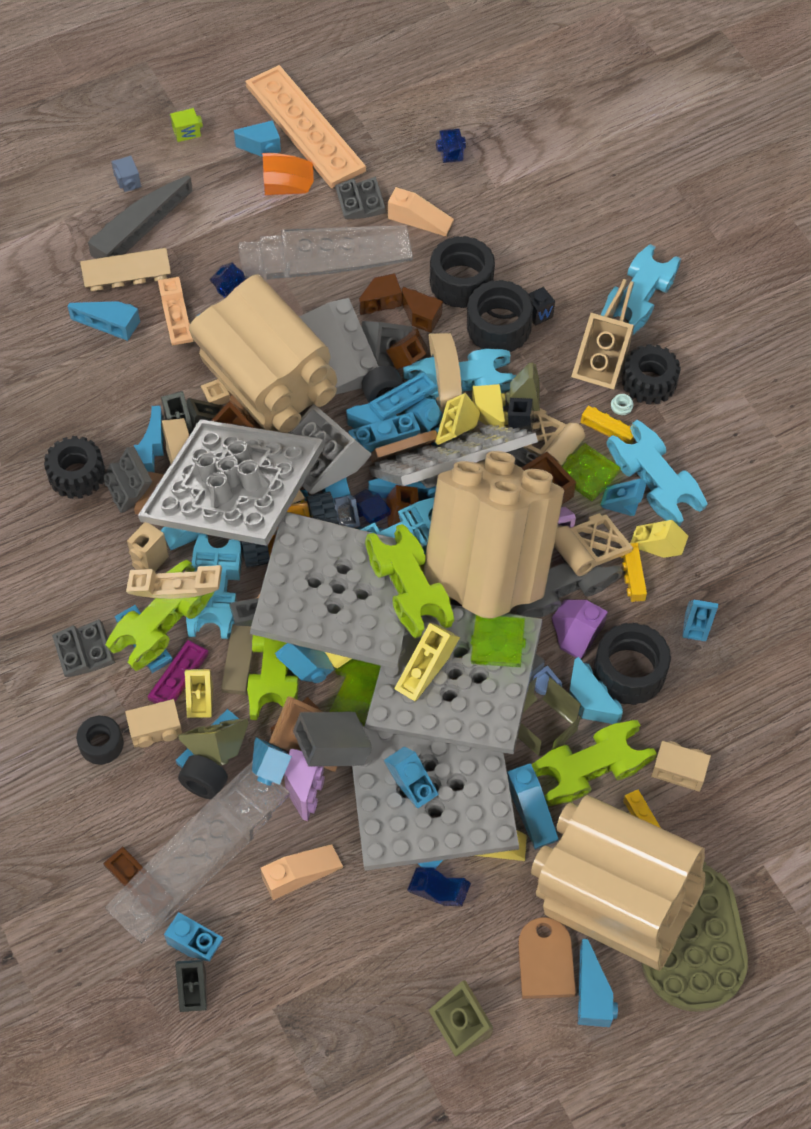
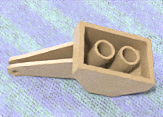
(605, 345)

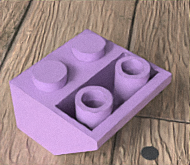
(303, 783)

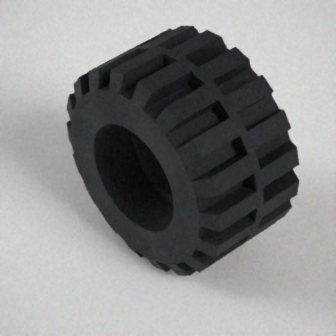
(651, 360)
(73, 452)

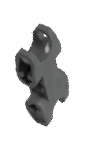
(563, 581)

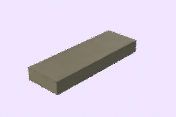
(238, 661)

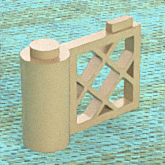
(561, 442)
(578, 550)

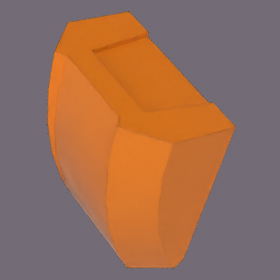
(286, 174)

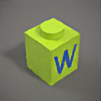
(186, 124)

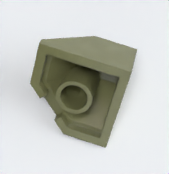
(526, 385)
(216, 741)

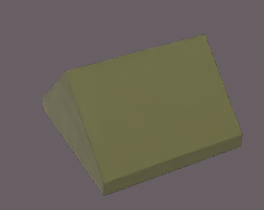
(461, 1019)

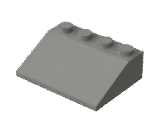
(343, 335)
(340, 455)

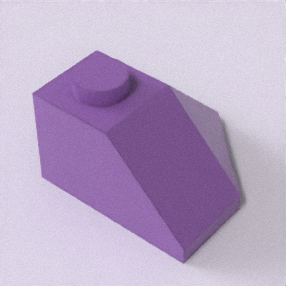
(578, 625)

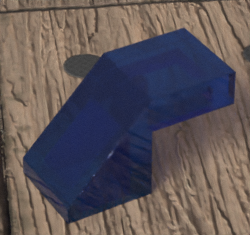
(371, 506)
(437, 888)

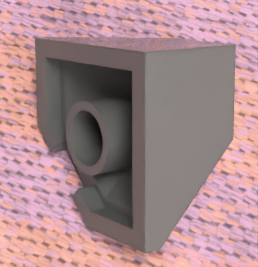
(383, 336)

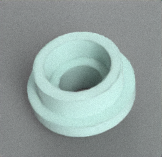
(622, 399)

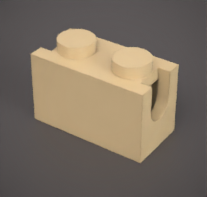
(147, 548)
(153, 723)
(681, 765)

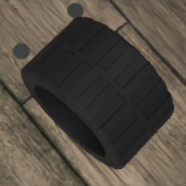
(460, 252)
(499, 295)
(639, 639)

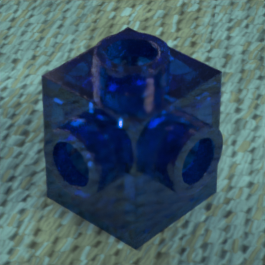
(452, 141)
(227, 279)

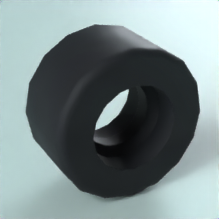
(380, 381)
(95, 726)
(202, 776)

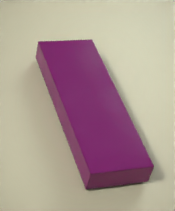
(173, 680)

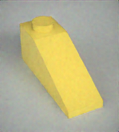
(458, 417)
(426, 660)

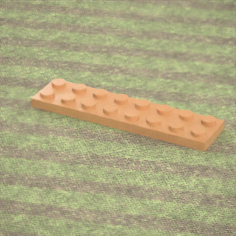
(305, 126)

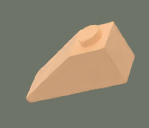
(417, 212)
(299, 870)

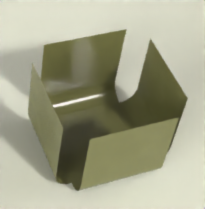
(562, 703)

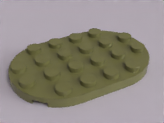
(708, 955)

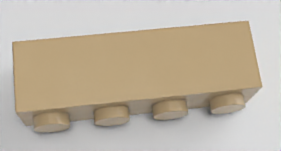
(125, 268)

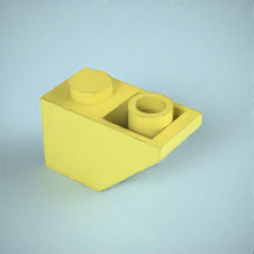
(490, 404)
(660, 538)

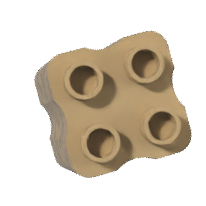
(265, 355)
(493, 534)
(620, 880)

